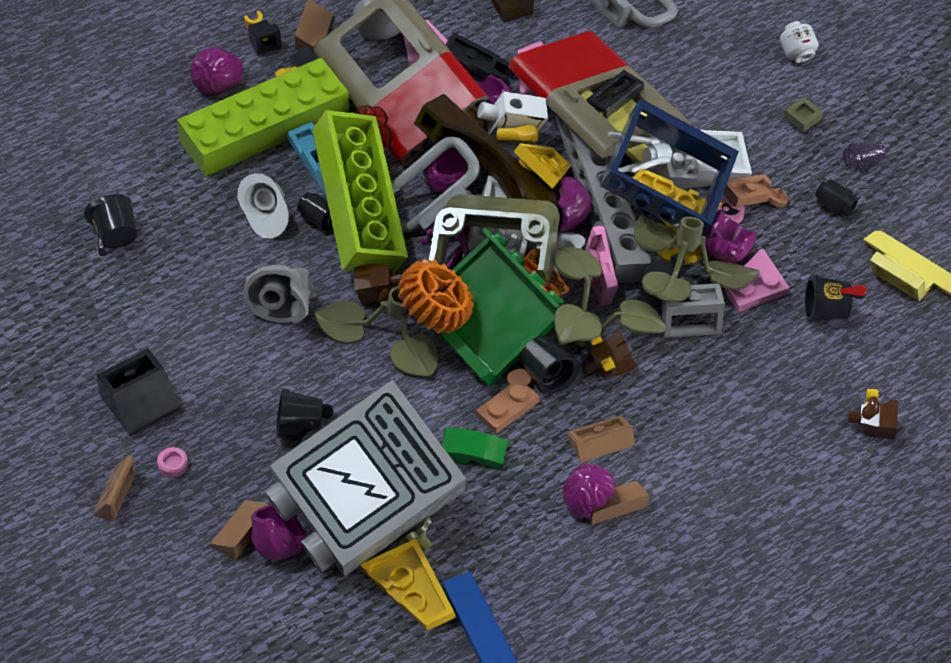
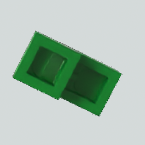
(473, 445)

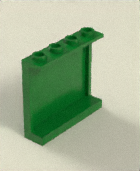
(507, 308)

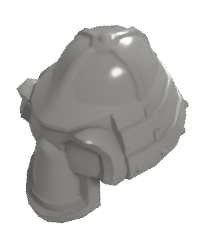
(279, 293)

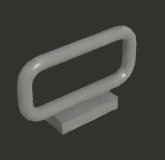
(620, 10)
(427, 216)

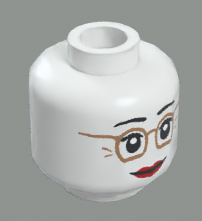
(799, 42)

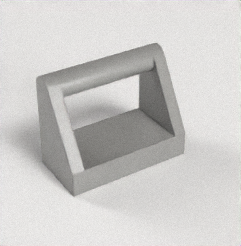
(702, 299)

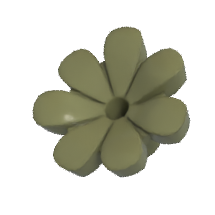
(418, 533)

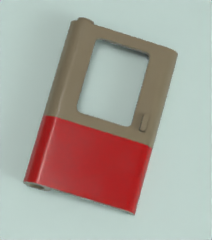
(580, 64)
(404, 96)

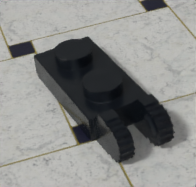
(479, 59)

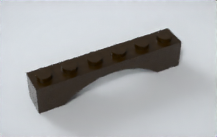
(445, 119)

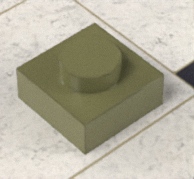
(803, 114)

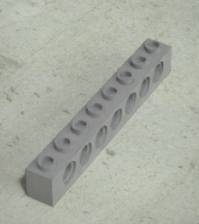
(608, 209)

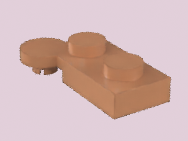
(753, 191)
(509, 403)

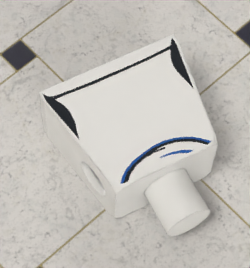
(513, 111)

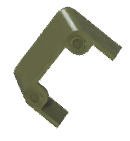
(534, 218)

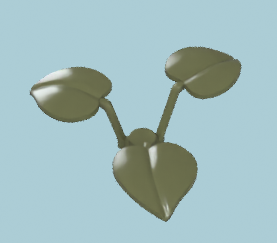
(688, 237)
(345, 321)
(579, 326)

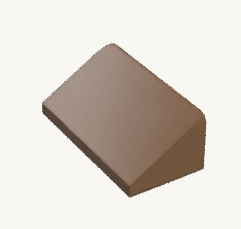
(313, 25)
(601, 438)
(116, 489)
(626, 499)
(237, 531)

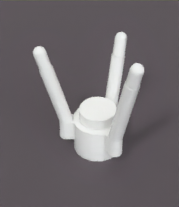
(653, 155)

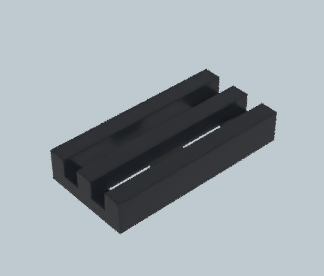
(618, 96)

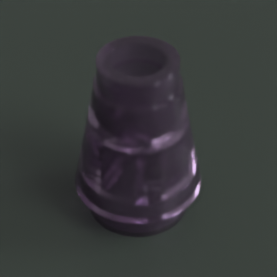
(862, 154)

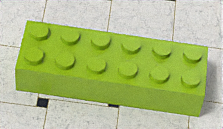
(260, 116)
(359, 191)

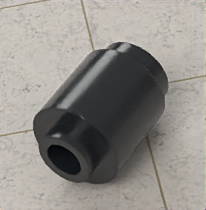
(836, 198)
(315, 210)

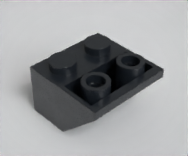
(138, 392)

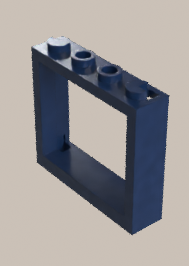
(683, 137)

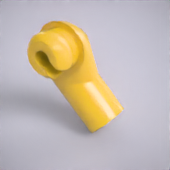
(522, 133)

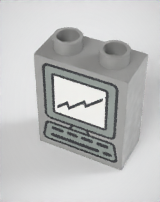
(364, 480)

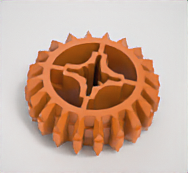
(435, 296)

